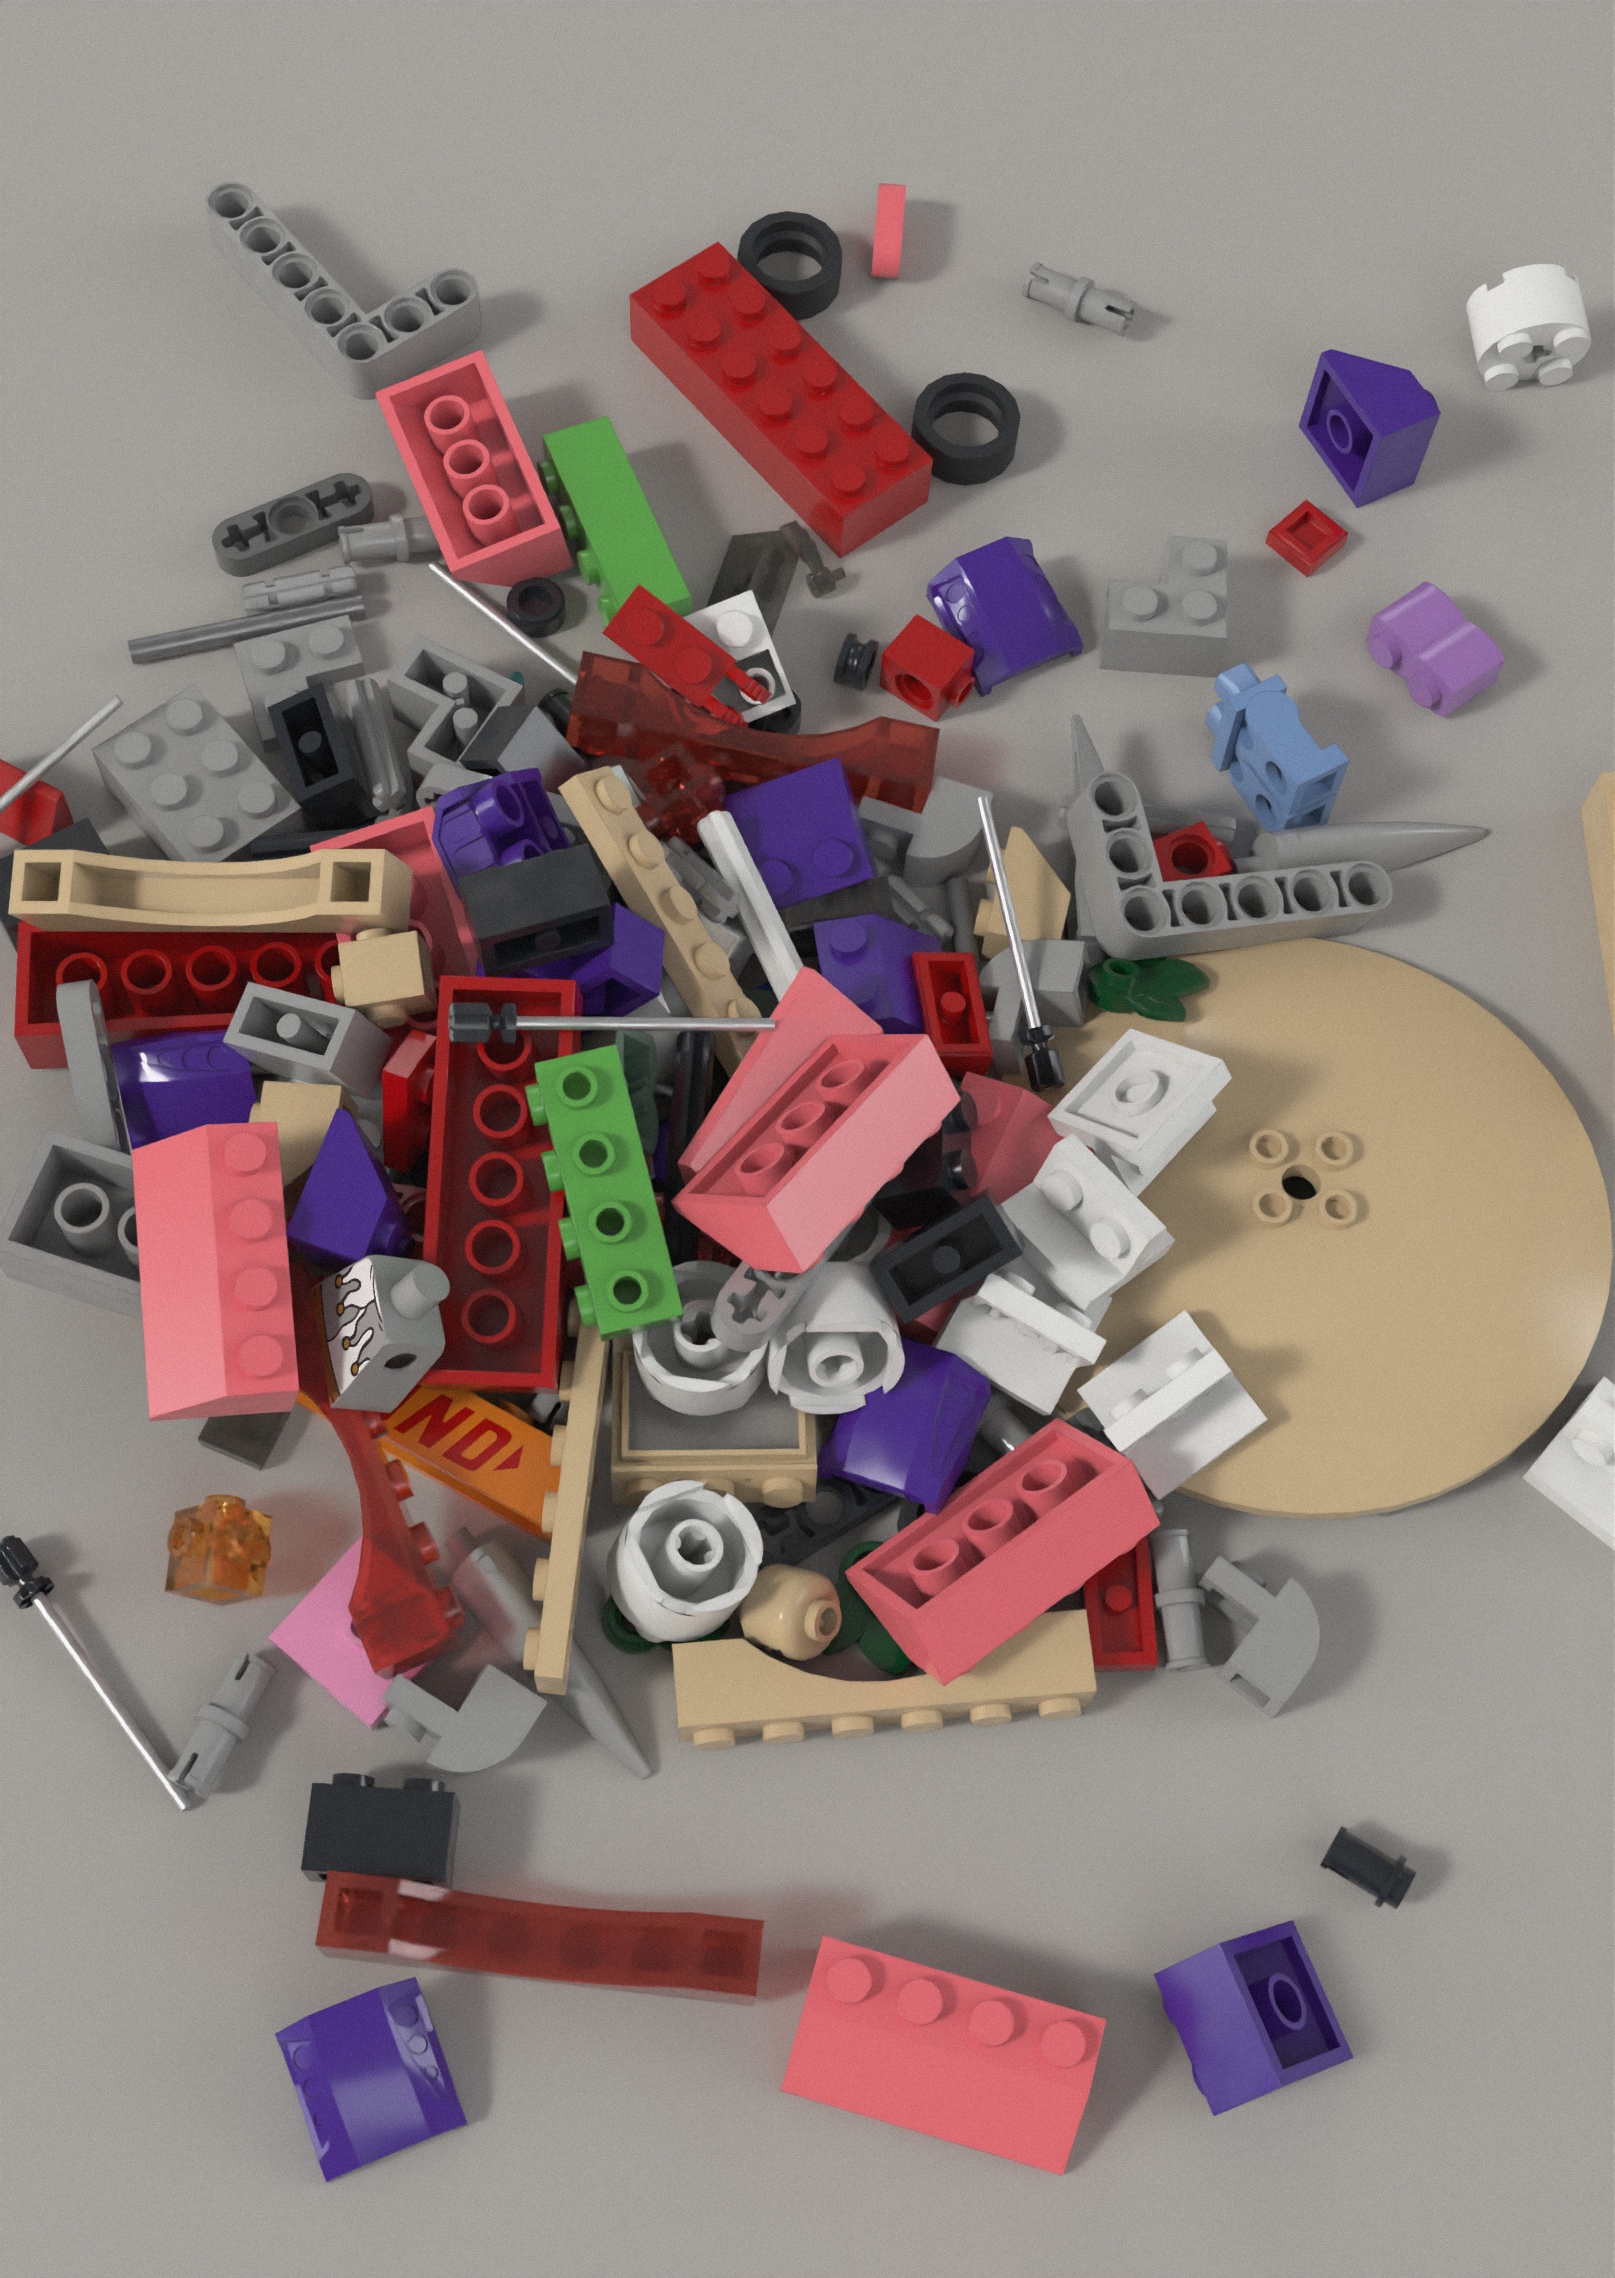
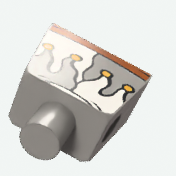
(379, 1329)

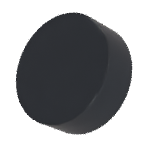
(536, 607)

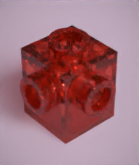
(676, 793)

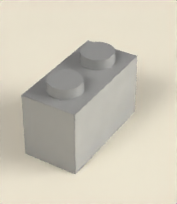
(308, 1039)

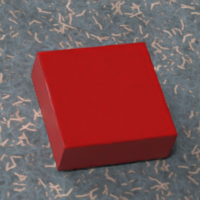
(1306, 538)

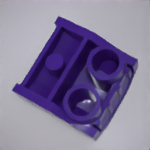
(1003, 611)
(495, 824)
(181, 1084)
(914, 1434)
(370, 2077)

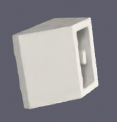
(742, 633)

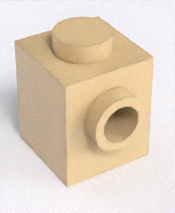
(385, 976)

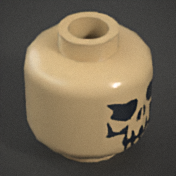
(790, 1612)

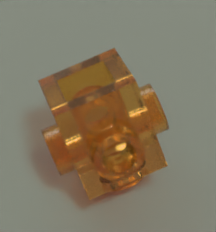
(218, 1551)

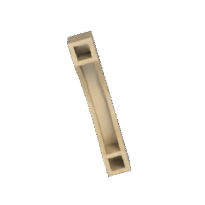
(292, 894)
(739, 1691)

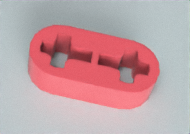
(888, 231)

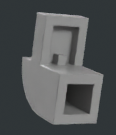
(931, 844)
(1060, 990)
(1279, 1631)
(476, 1735)

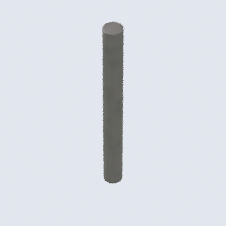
(242, 628)

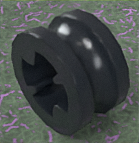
(856, 661)

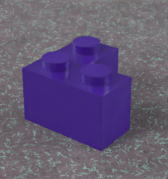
(613, 977)

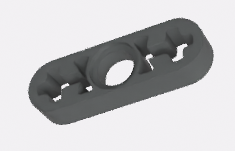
(285, 546)

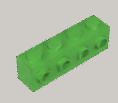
(608, 518)
(607, 1193)

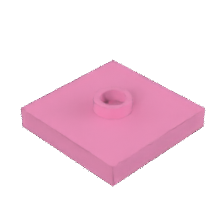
(328, 1648)

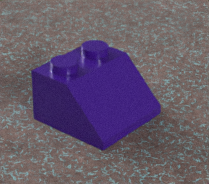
(1368, 424)
(804, 833)
(873, 967)
(349, 1203)
(1252, 2016)

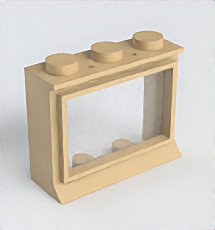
(751, 1452)

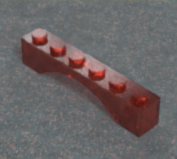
(632, 715)
(396, 1596)
(539, 1942)

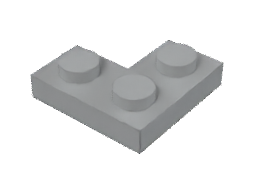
(294, 661)

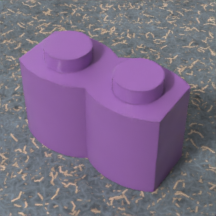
(1434, 649)

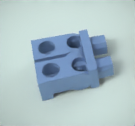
(1271, 753)

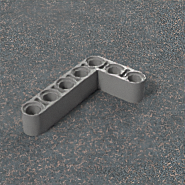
(352, 346)
(1210, 900)

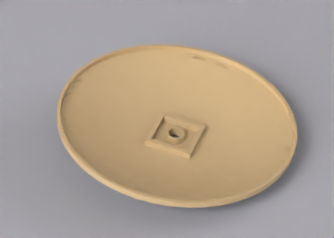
(1432, 1281)

